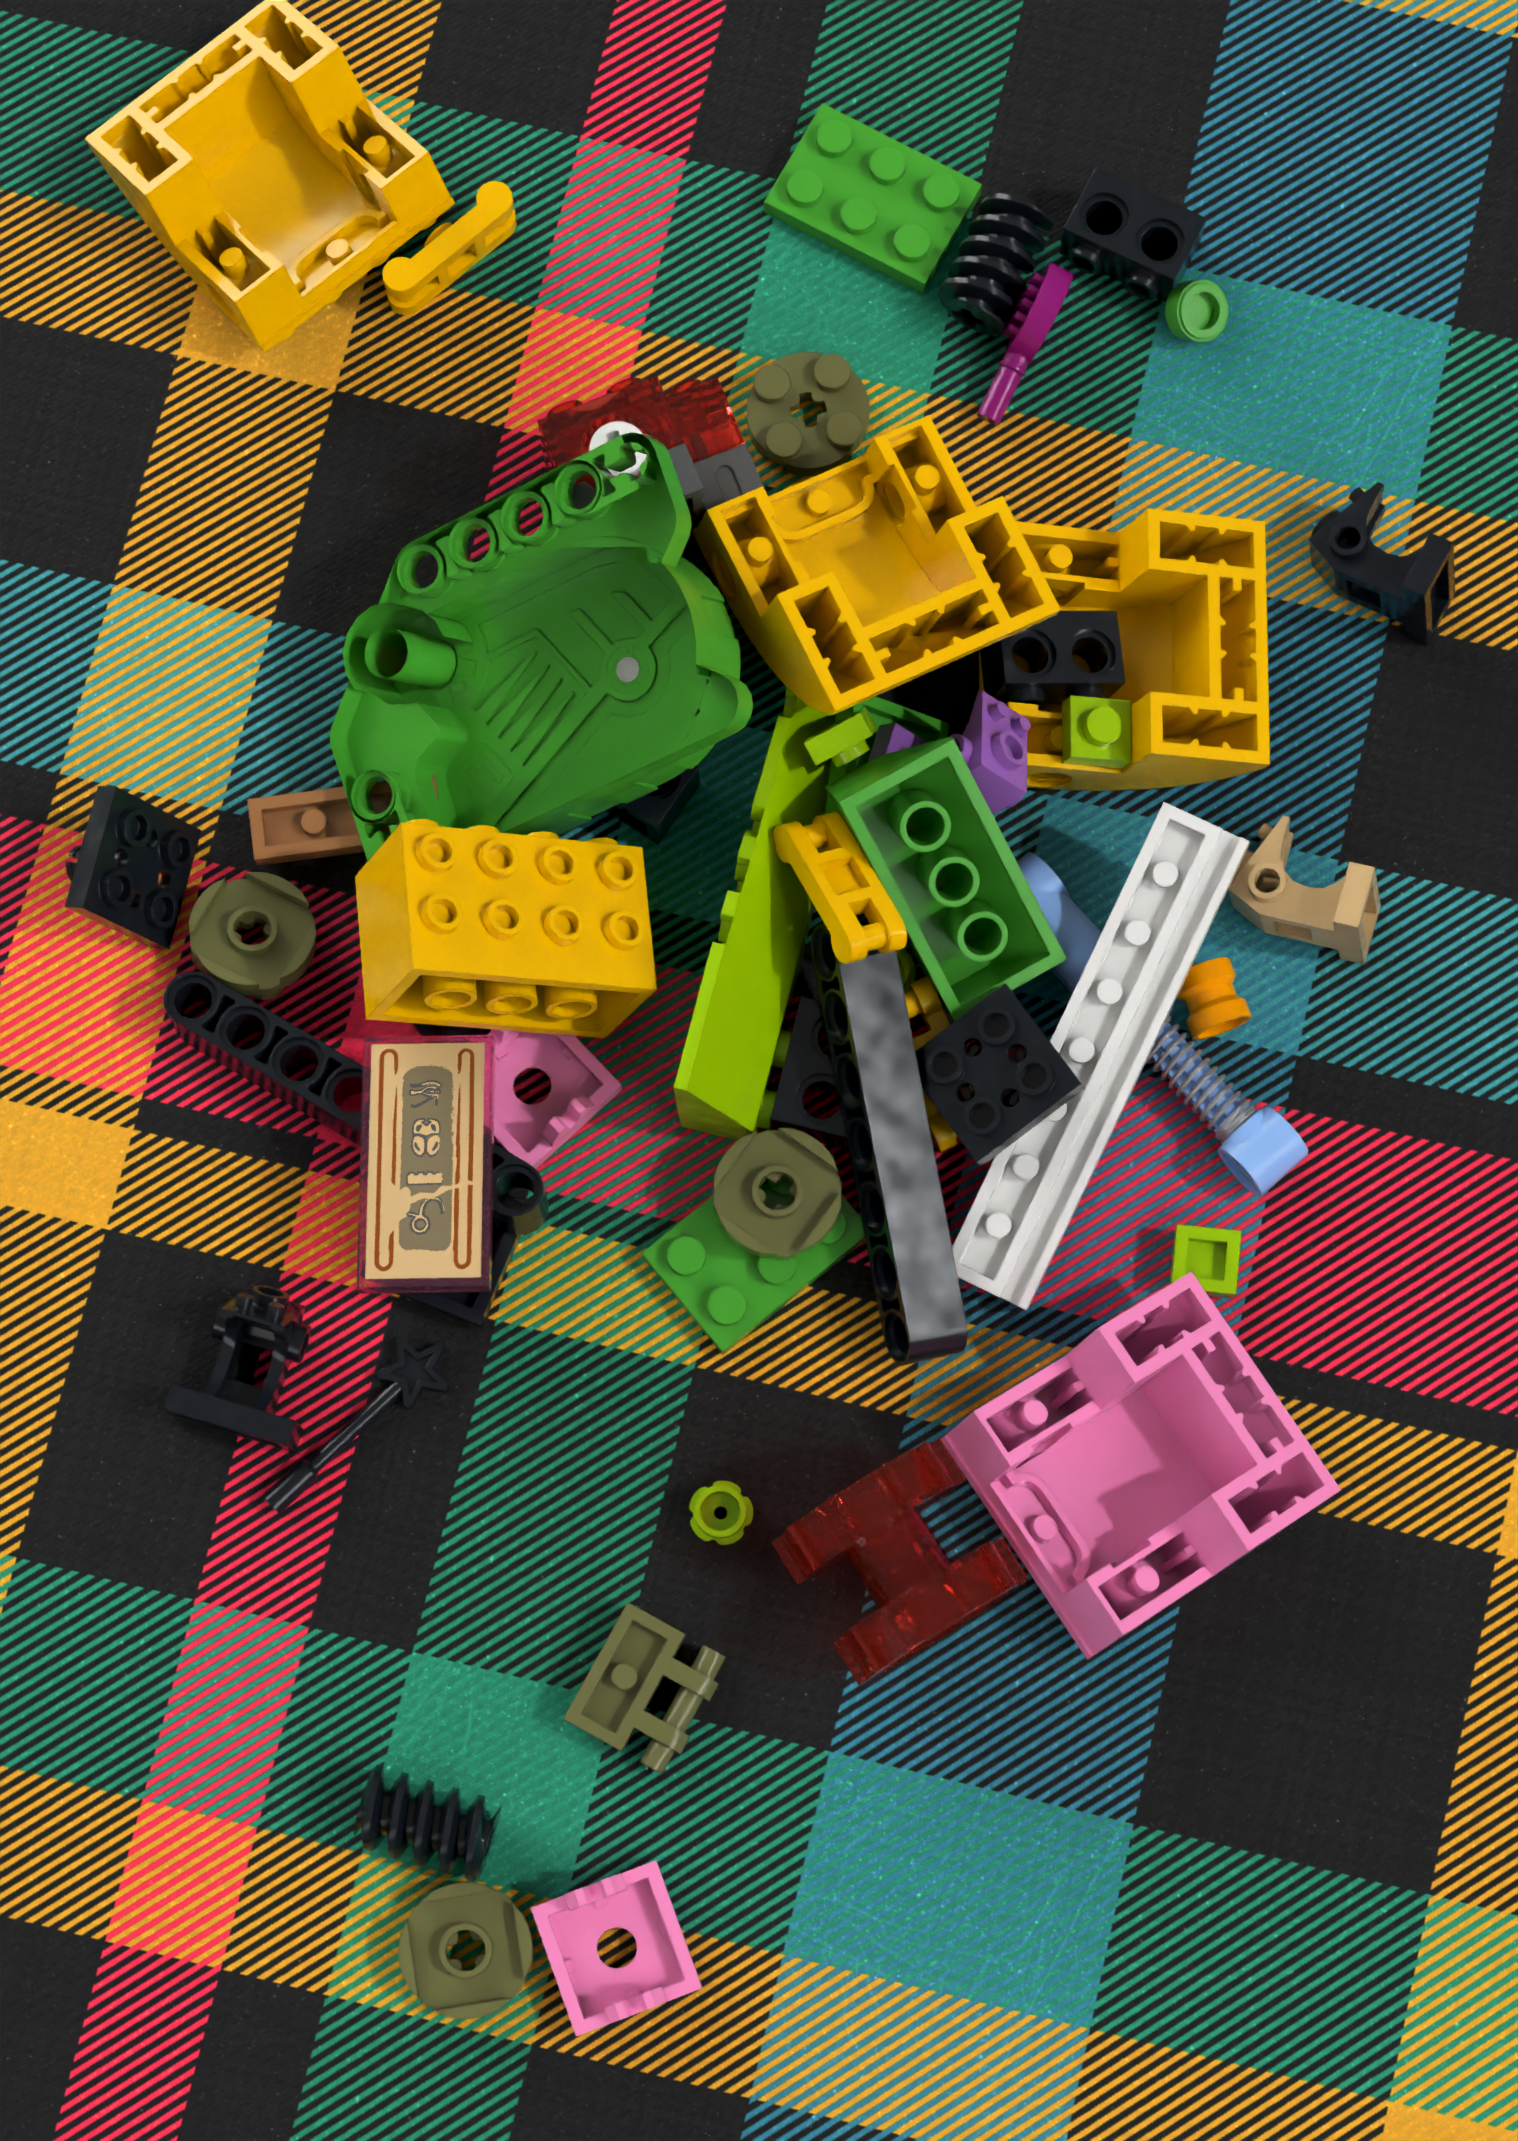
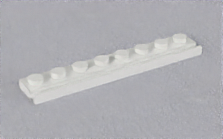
(1105, 1044)

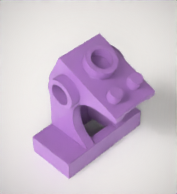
(991, 746)

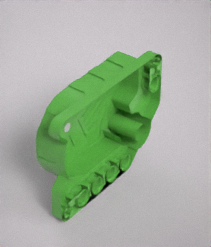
(547, 670)

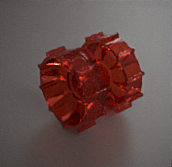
(898, 1559)

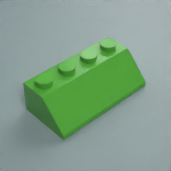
(947, 872)

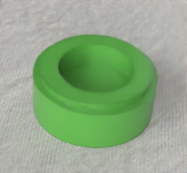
(1196, 311)

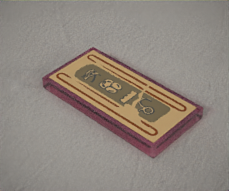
(426, 1164)

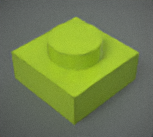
(1096, 732)
(843, 739)
(1210, 1255)

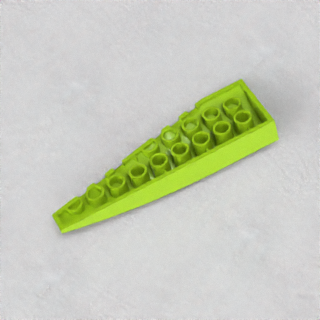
(763, 934)

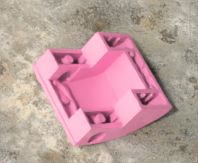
(1139, 1464)

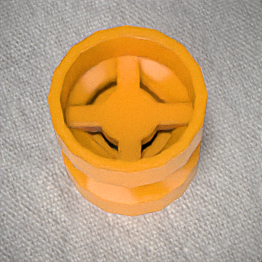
(1213, 999)

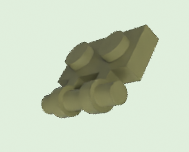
(626, 1678)

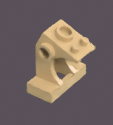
(1331, 916)

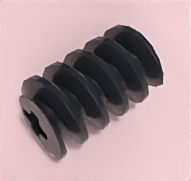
(991, 262)
(426, 1824)

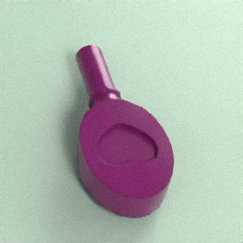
(1026, 334)

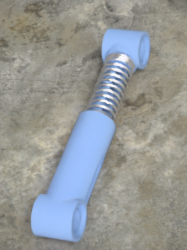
(1255, 1143)

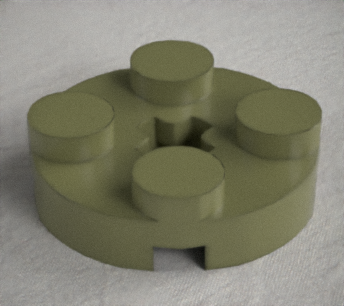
(824, 382)
(257, 968)
(771, 1156)
(436, 1925)

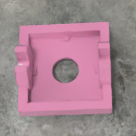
(577, 1092)
(571, 1932)

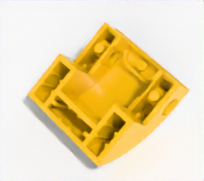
(270, 172)
(873, 571)
(1190, 646)

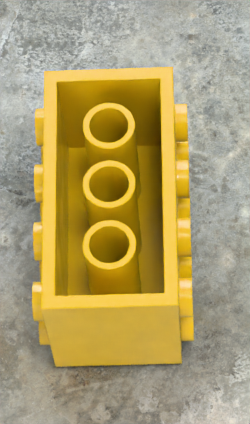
(504, 930)

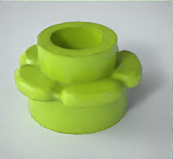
(724, 1495)

